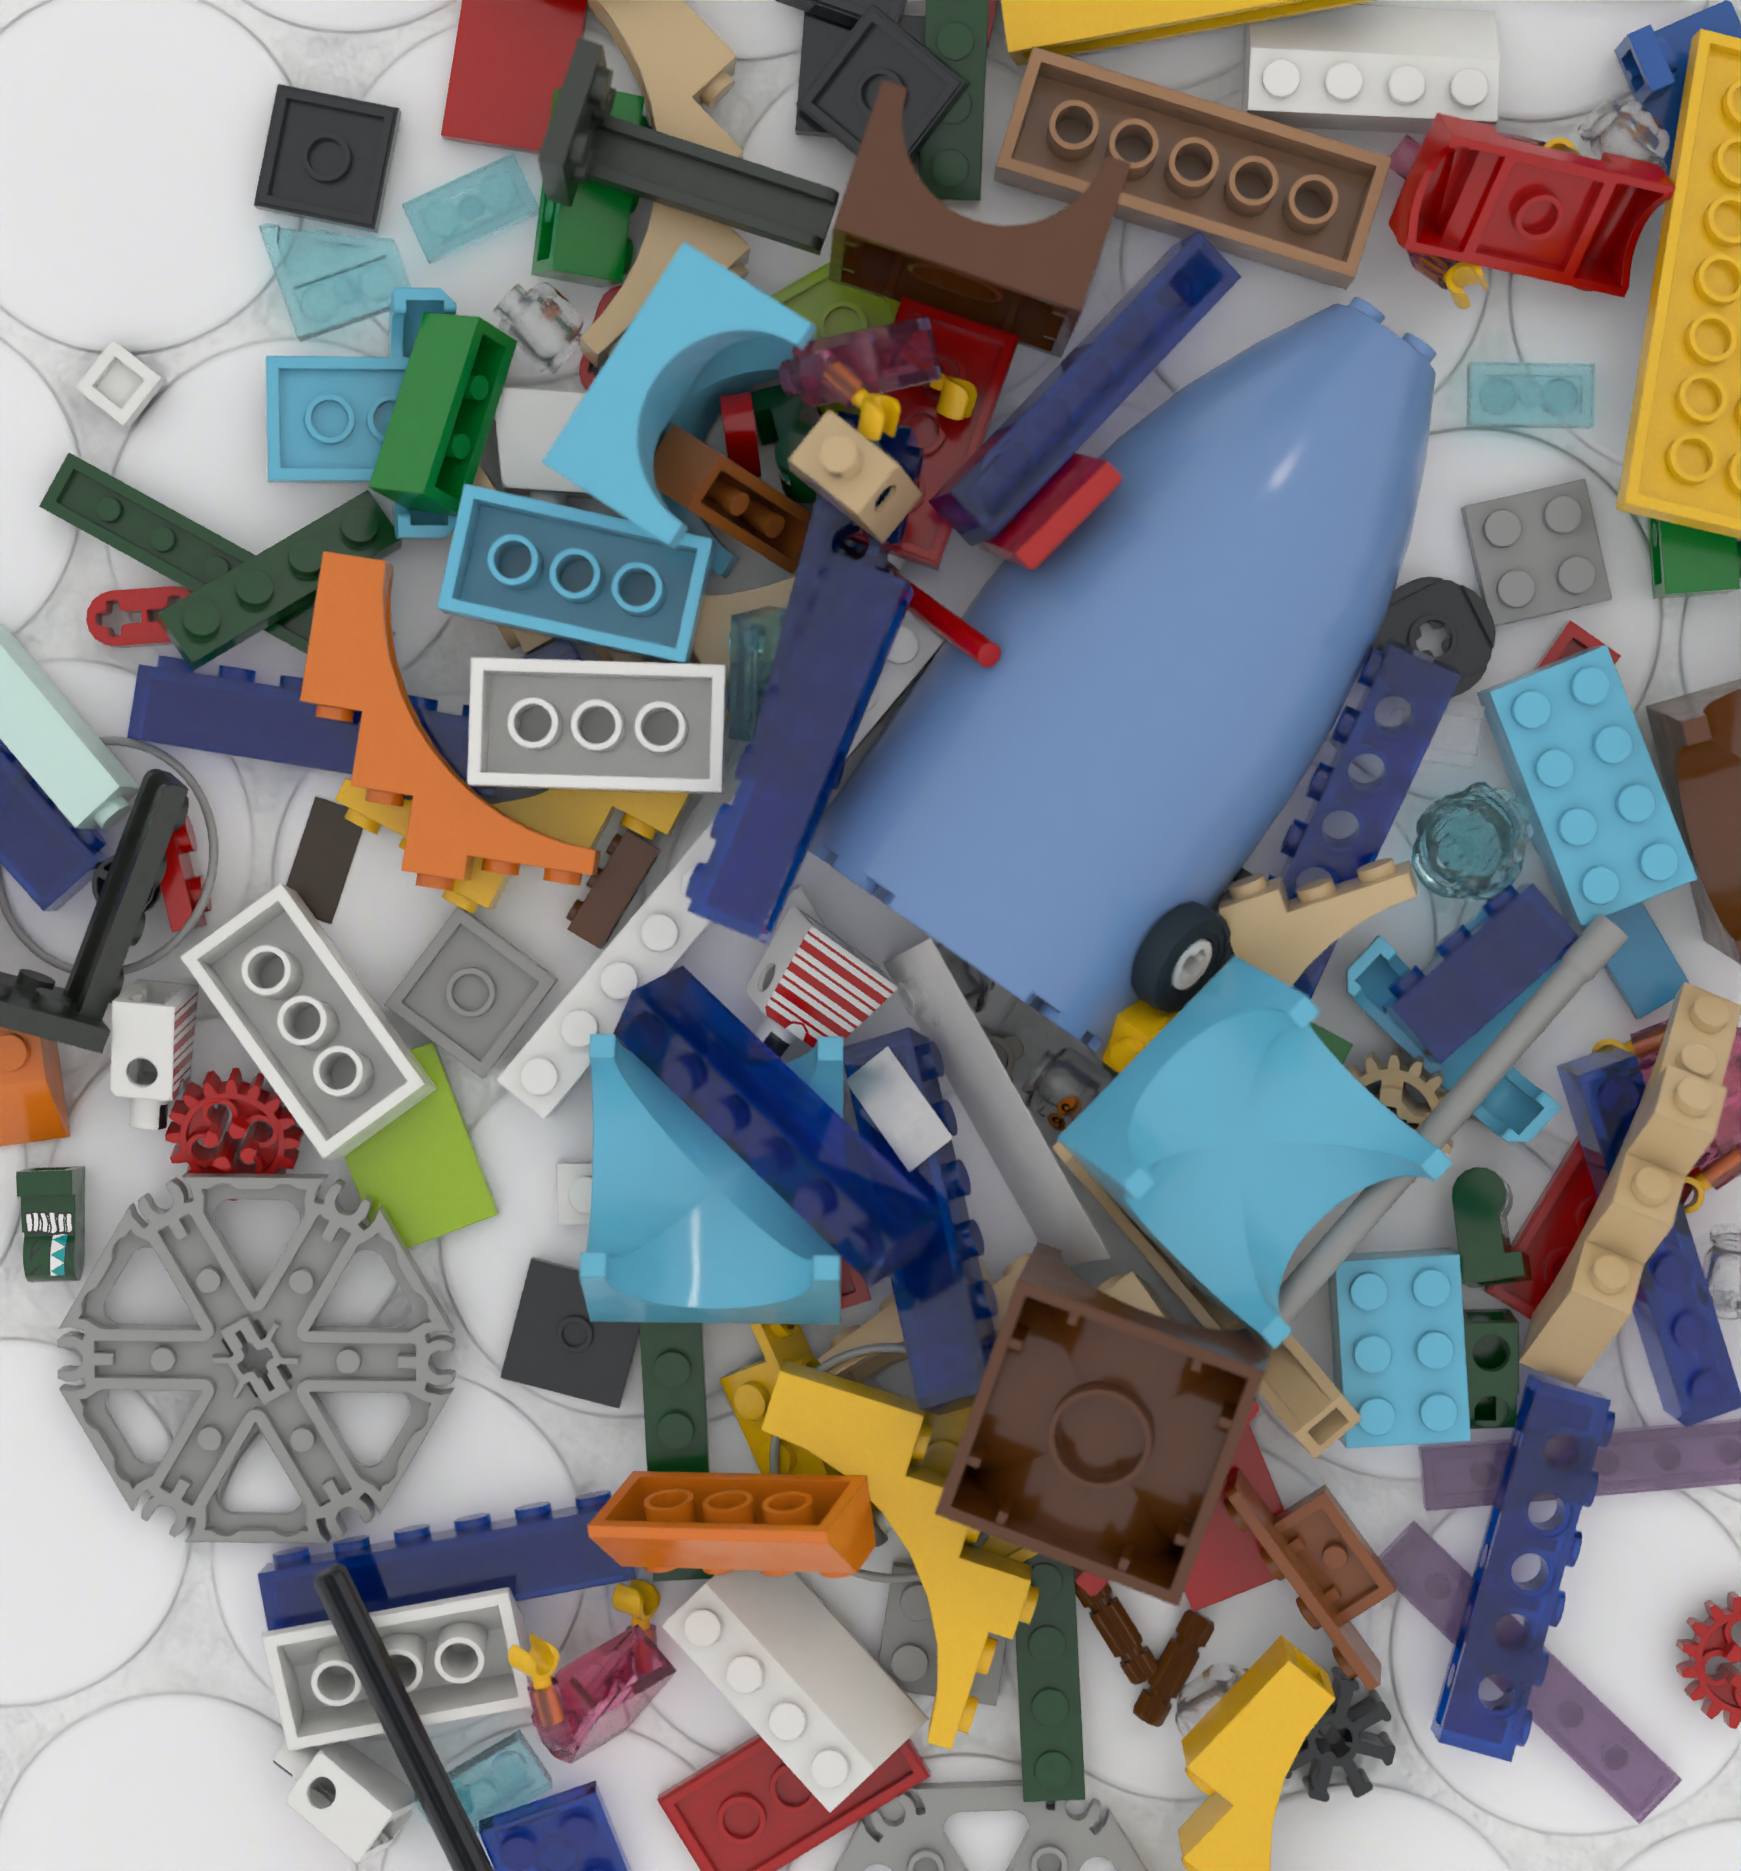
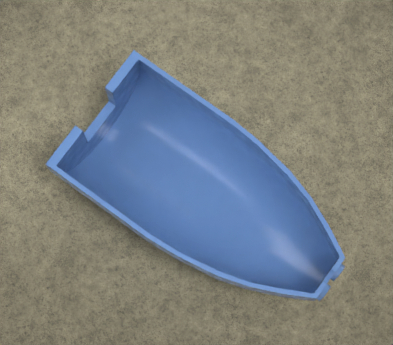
(1151, 673)

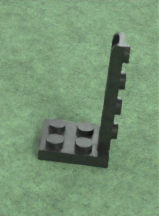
(600, 148)
(76, 1013)

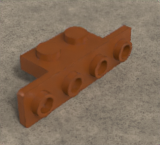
(1325, 1564)

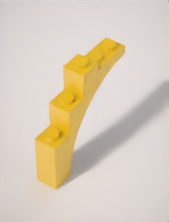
(563, 814)
(967, 1588)
(1243, 1756)

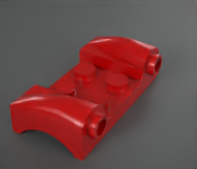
(1526, 206)

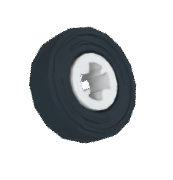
(1180, 956)

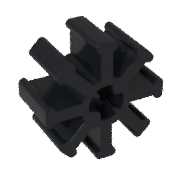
(1352, 1741)

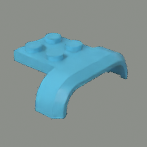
(334, 411)
(1515, 1107)

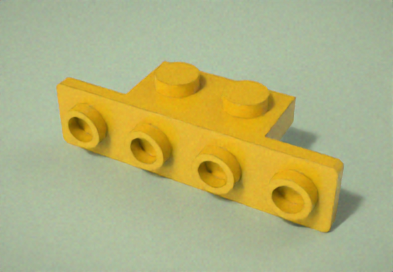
(751, 1390)

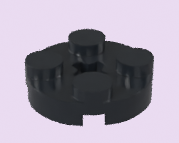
(1447, 606)

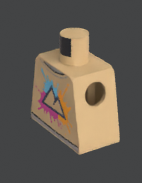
(853, 475)

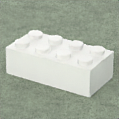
(597, 725)
(308, 1023)

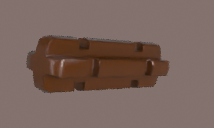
(1119, 1634)
(1174, 1668)

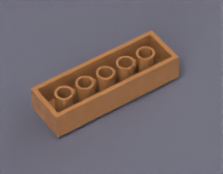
(1194, 167)

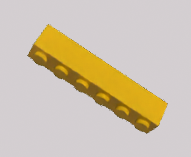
(1101, 25)

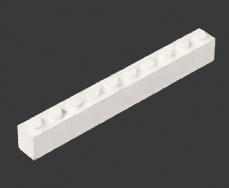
(664, 928)

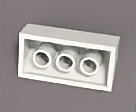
(1373, 68)
(443, 1649)
(796, 1678)

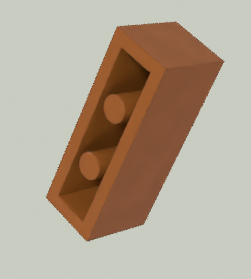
(730, 498)

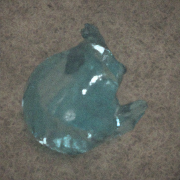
(1472, 842)

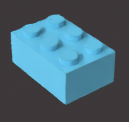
(1401, 1347)

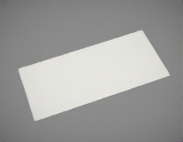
(999, 1112)

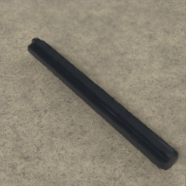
(400, 1719)

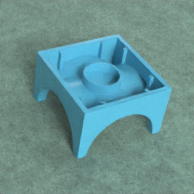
(687, 345)
(1241, 1140)
(687, 1223)

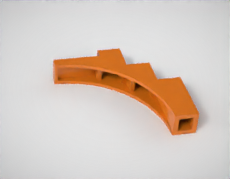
(356, 669)

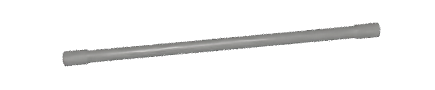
(1577, 967)

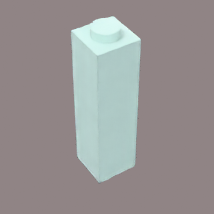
(59, 744)

